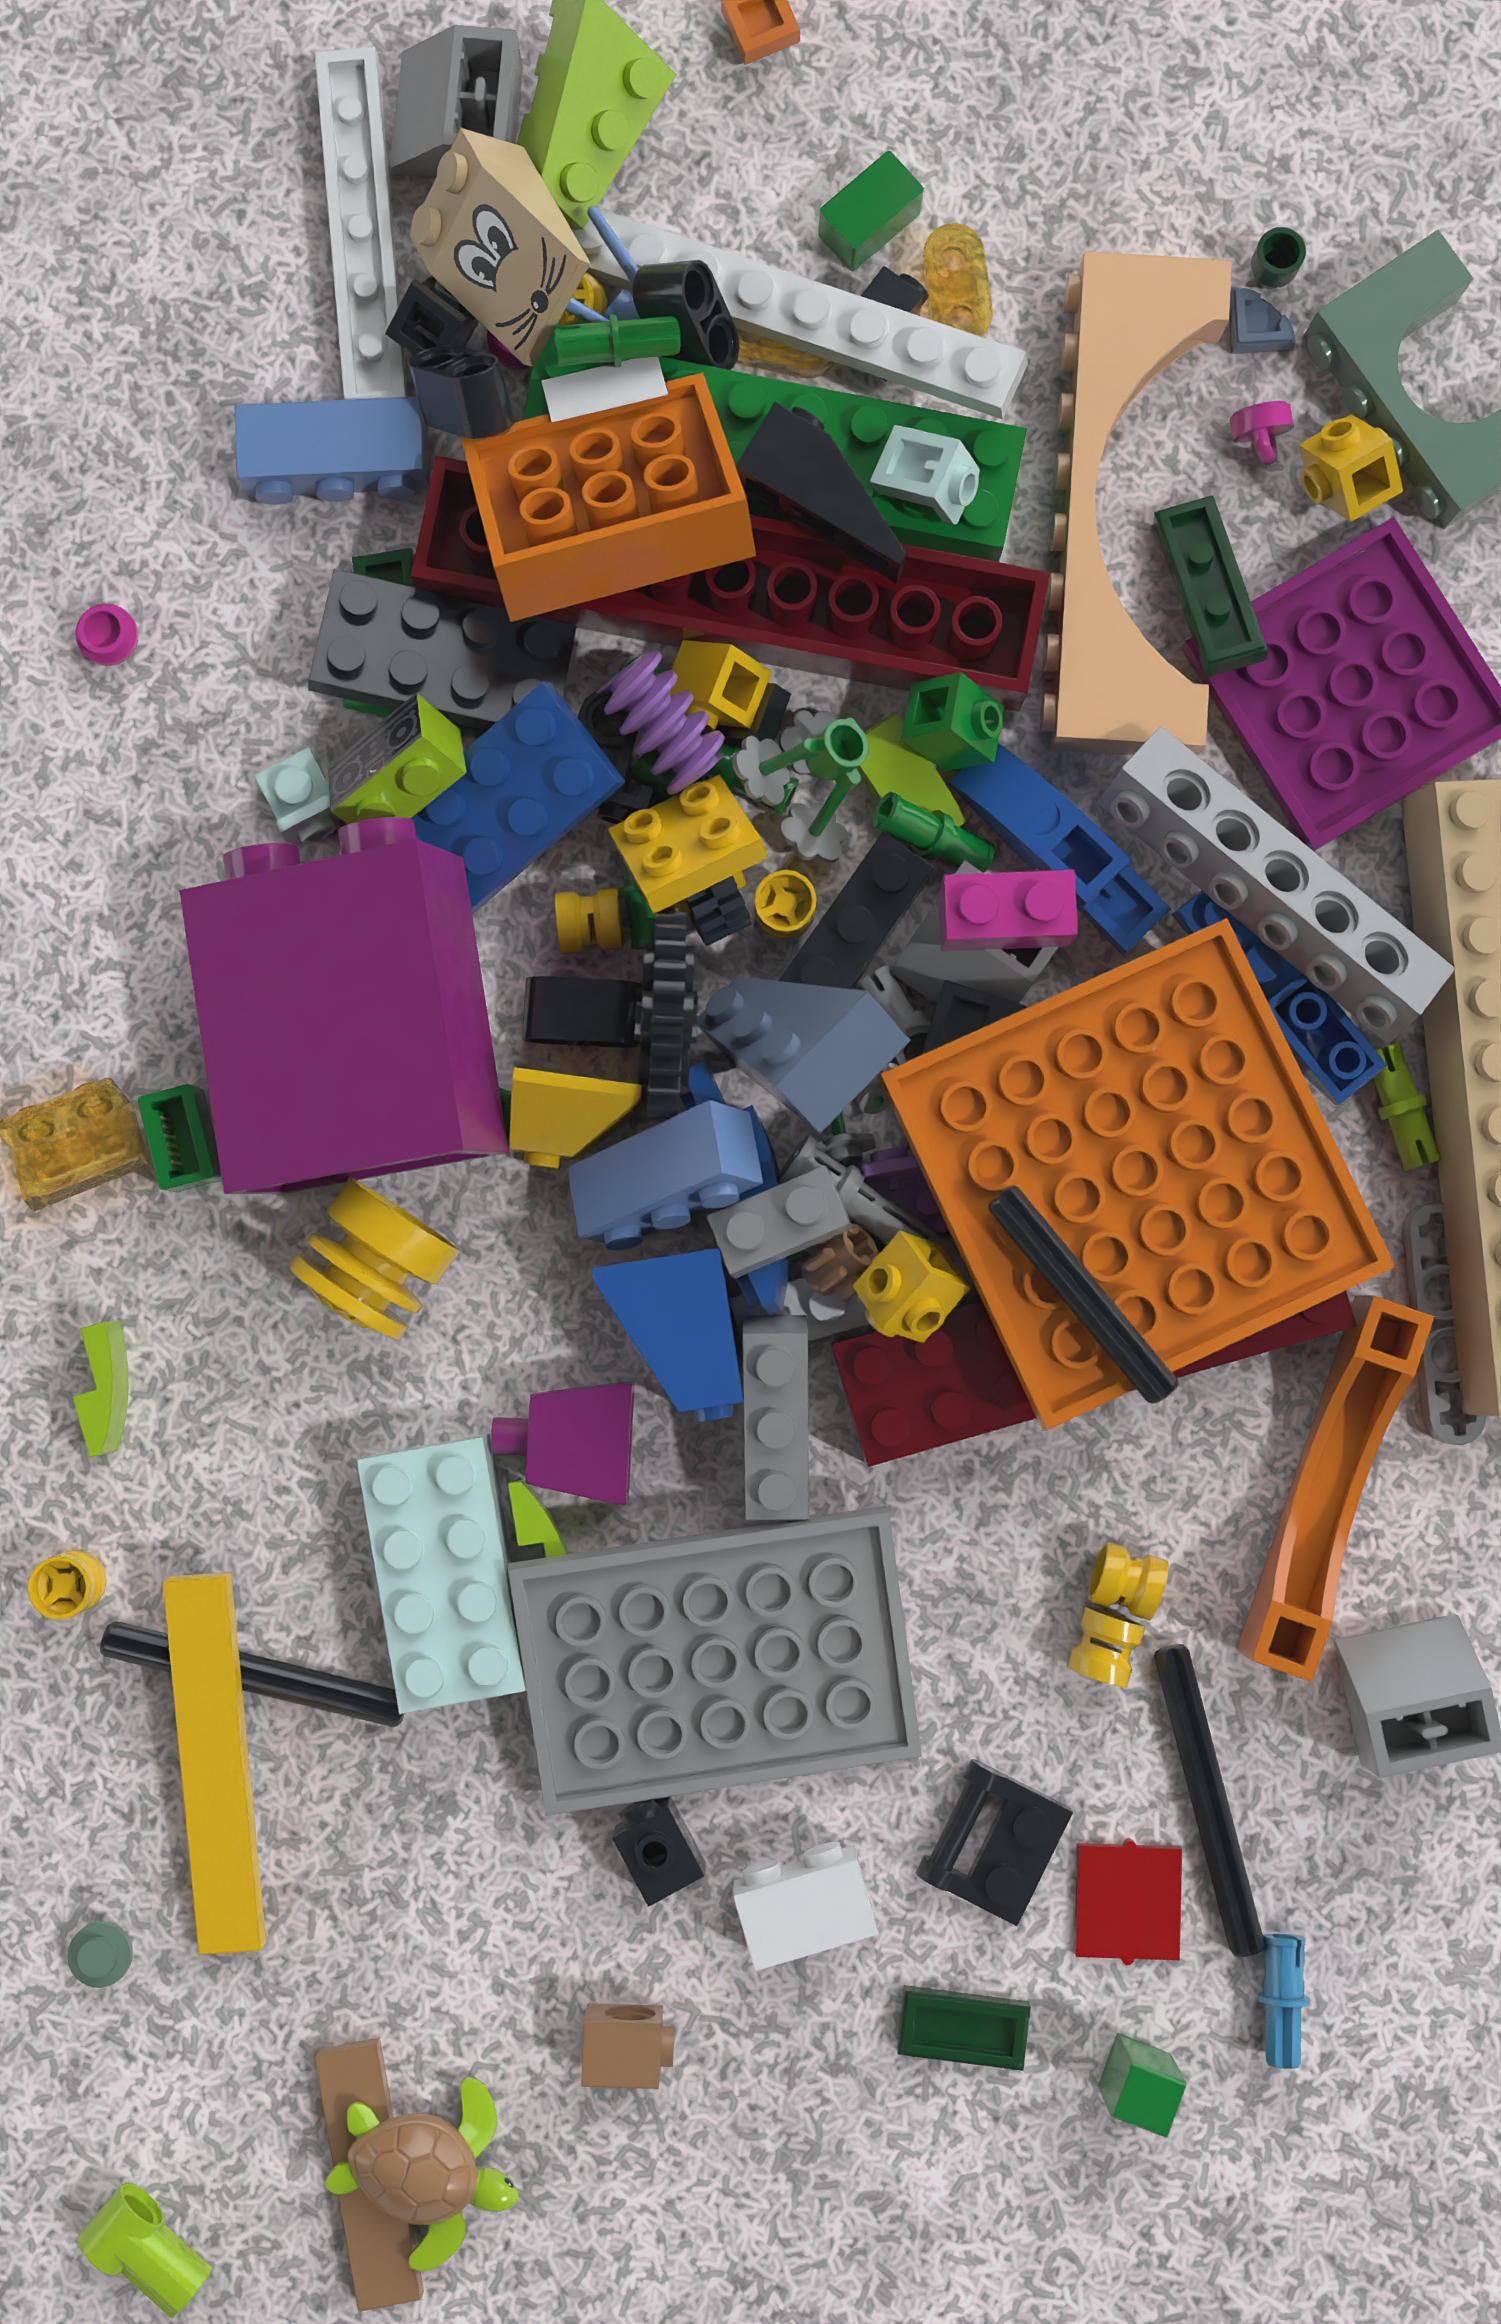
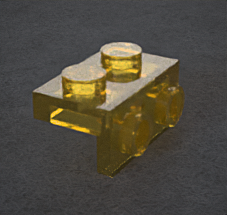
(74, 1143)

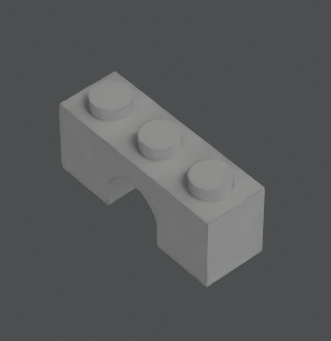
(776, 1417)

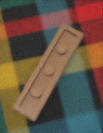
(374, 2241)

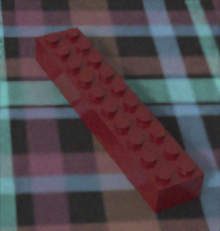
(788, 605)

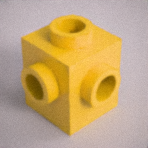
(1350, 467)
(910, 1287)

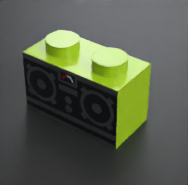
(397, 765)

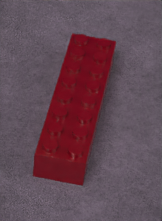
(963, 1385)

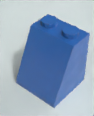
(681, 1326)

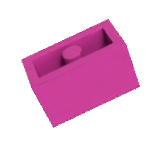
(1007, 910)

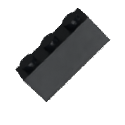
(861, 917)

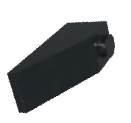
(809, 481)

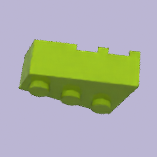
(589, 103)

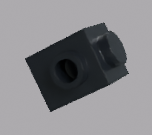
(658, 1848)

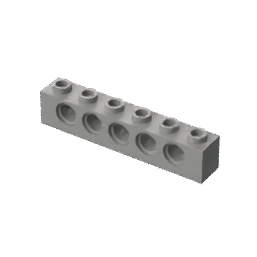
(1275, 885)

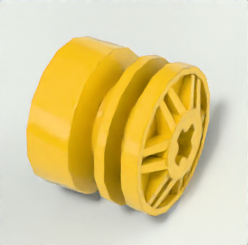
(373, 1260)

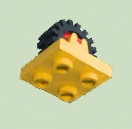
(693, 856)

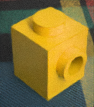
(722, 682)

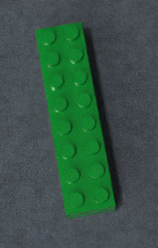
(861, 432)

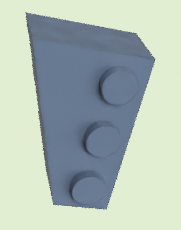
(803, 1041)

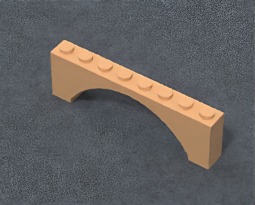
(1128, 327)

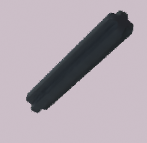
(1083, 1295)

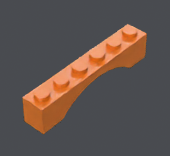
(1304, 1563)

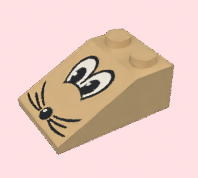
(499, 242)

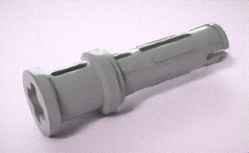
(861, 1202)

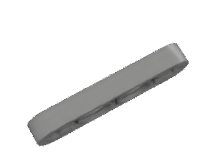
(1434, 1401)

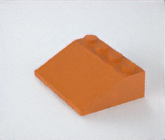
(609, 499)

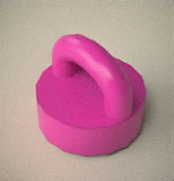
(1262, 424)

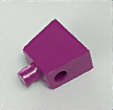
(574, 1440)

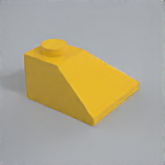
(566, 1114)

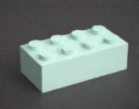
(443, 1572)

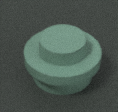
(100, 1954)

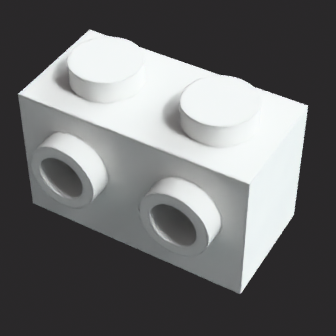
(804, 1905)

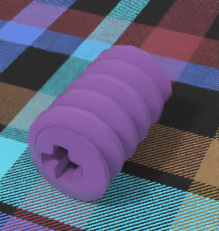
(663, 721)

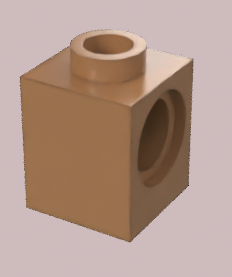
(625, 2046)

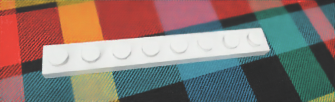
(827, 319)

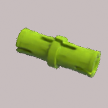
(1404, 1110)

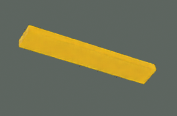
(214, 1763)

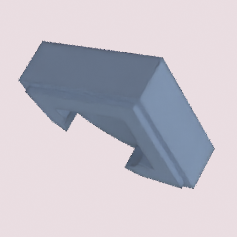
(1257, 324)

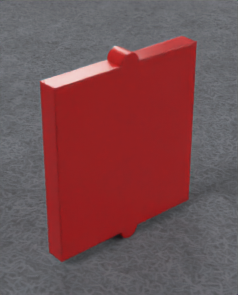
(1128, 1901)

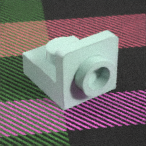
(927, 472)
(299, 797)

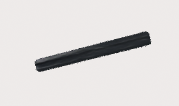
(266, 1677)
(1209, 1800)

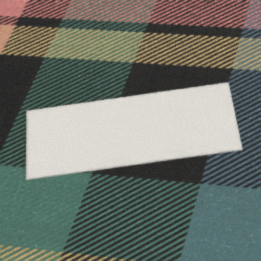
(604, 388)

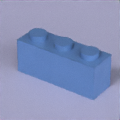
(332, 449)
(665, 1175)

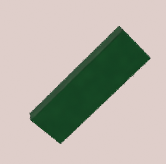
(1210, 586)

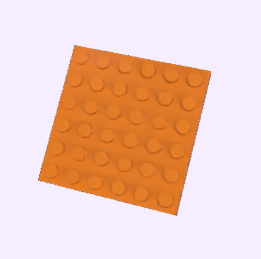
(1162, 1149)

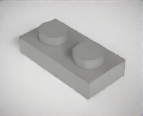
(779, 1222)

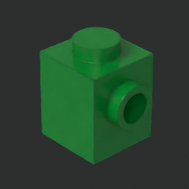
(952, 722)

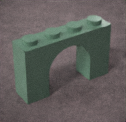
(1359, 342)

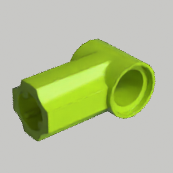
(134, 2241)

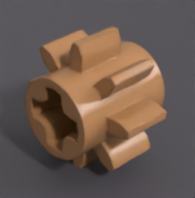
(839, 1262)

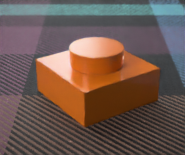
(760, 26)

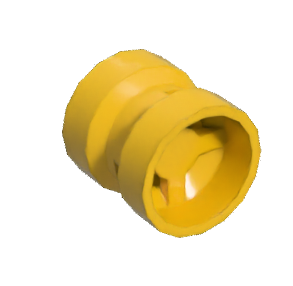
(783, 894)
(575, 924)
(1134, 1582)
(57, 1593)
(1099, 1659)

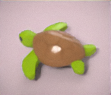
(426, 2170)

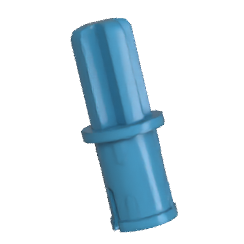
(1283, 1998)

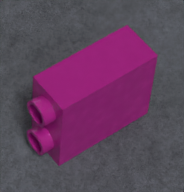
(342, 1012)

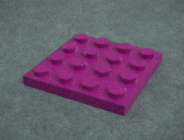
(1359, 689)

